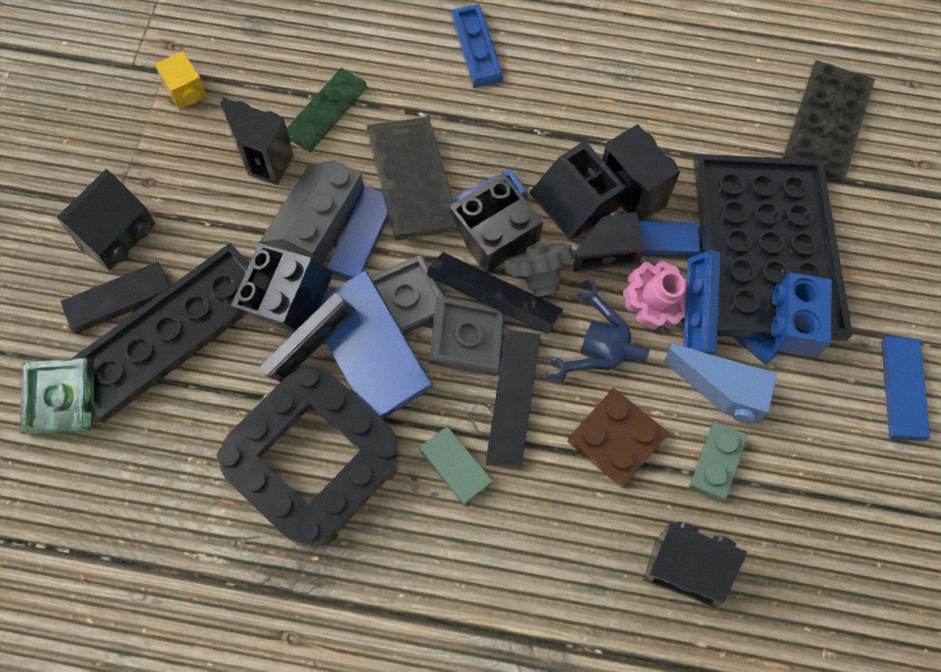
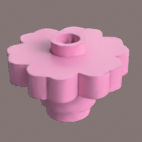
(656, 295)

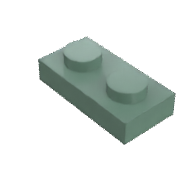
(718, 462)

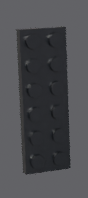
(165, 332)

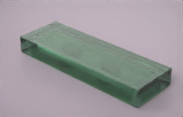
(325, 109)

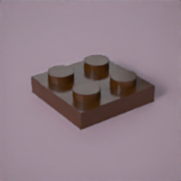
(617, 437)

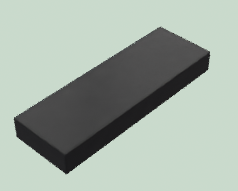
(114, 297)
(308, 338)

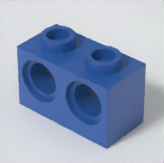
(810, 315)

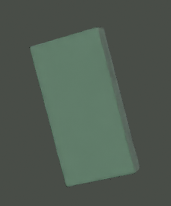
(455, 466)

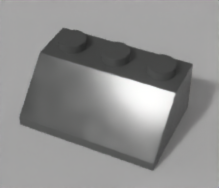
(316, 210)

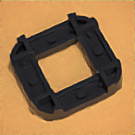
(345, 493)

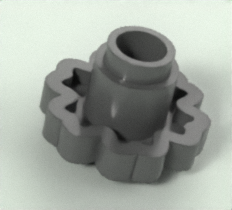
(540, 266)

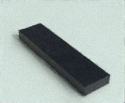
(495, 292)
(513, 400)

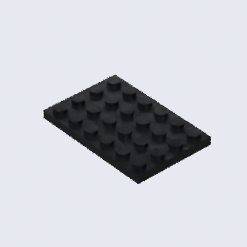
(765, 223)

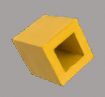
(181, 80)

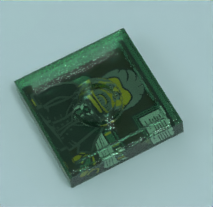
(57, 396)

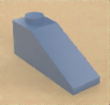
(727, 384)

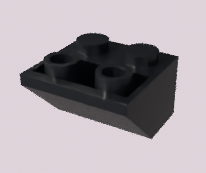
(259, 140)
(578, 190)
(496, 222)
(282, 287)
(694, 564)

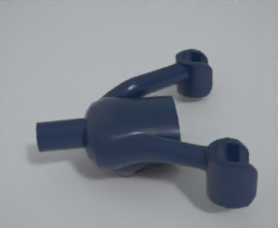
(602, 342)

